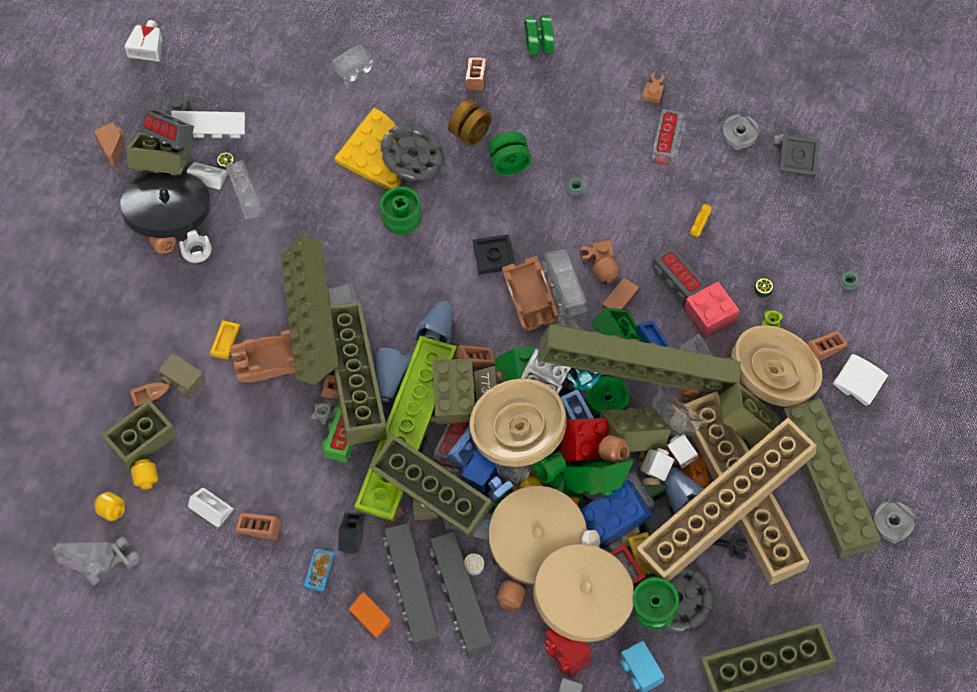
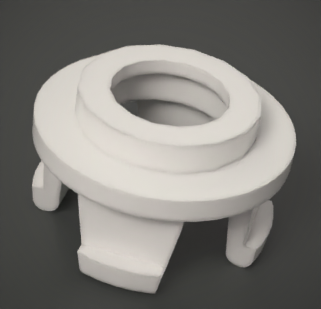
(194, 239)

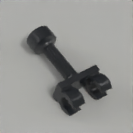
(732, 546)

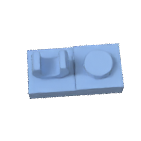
(498, 489)

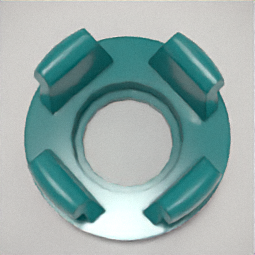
(585, 379)

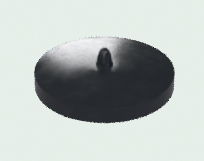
(165, 204)

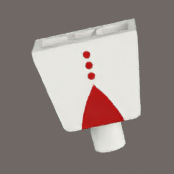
(145, 42)

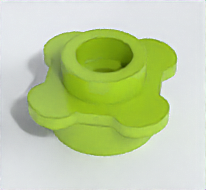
(772, 315)

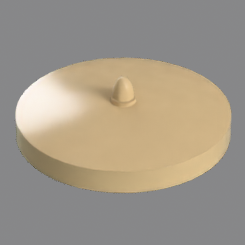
(777, 366)
(518, 422)
(531, 527)
(583, 593)

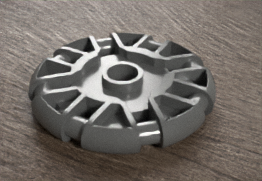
(415, 144)
(690, 600)

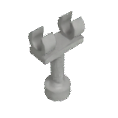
(119, 546)

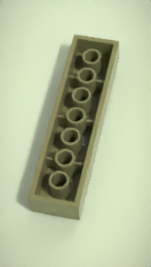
(309, 310)
(356, 377)
(833, 483)

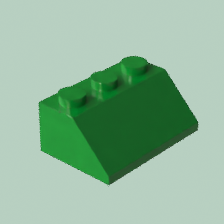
(616, 322)
(514, 362)
(596, 476)

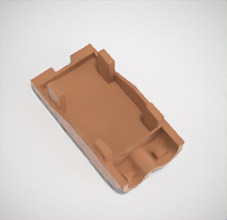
(531, 294)
(263, 358)

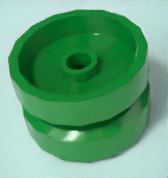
(539, 35)
(509, 153)
(400, 210)
(607, 395)
(666, 601)

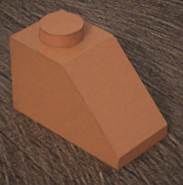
(110, 141)

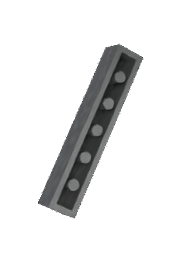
(411, 586)
(460, 594)

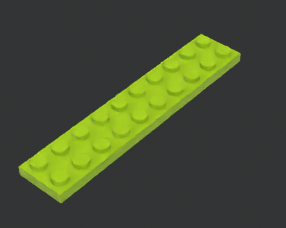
(407, 421)

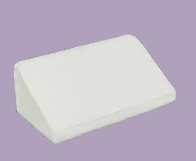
(209, 175)
(209, 507)

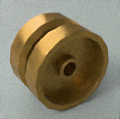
(469, 122)

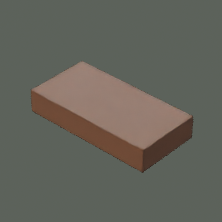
(621, 295)

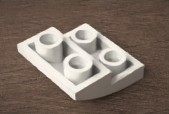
(547, 373)
(860, 379)

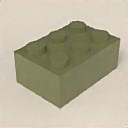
(151, 155)
(453, 390)
(746, 414)
(639, 427)
(139, 434)

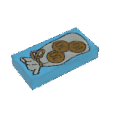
(319, 570)

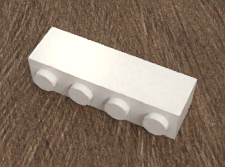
(213, 123)

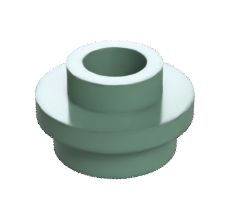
(575, 182)
(849, 276)

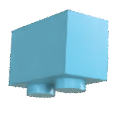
(641, 667)

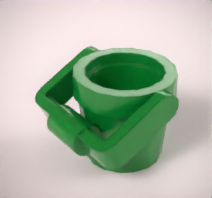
(549, 467)

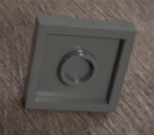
(799, 155)

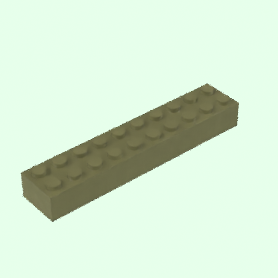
(637, 360)

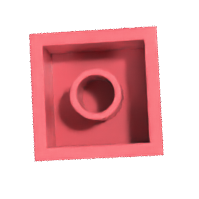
(711, 309)

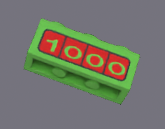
(335, 445)

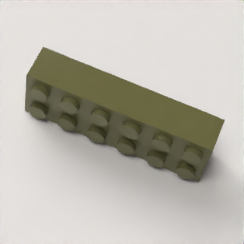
(432, 485)
(769, 661)

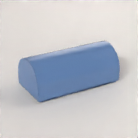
(462, 450)

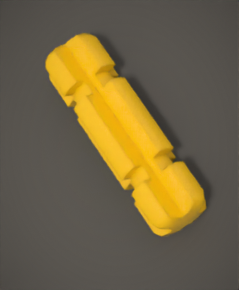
(700, 220)

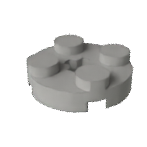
(738, 140)
(892, 532)

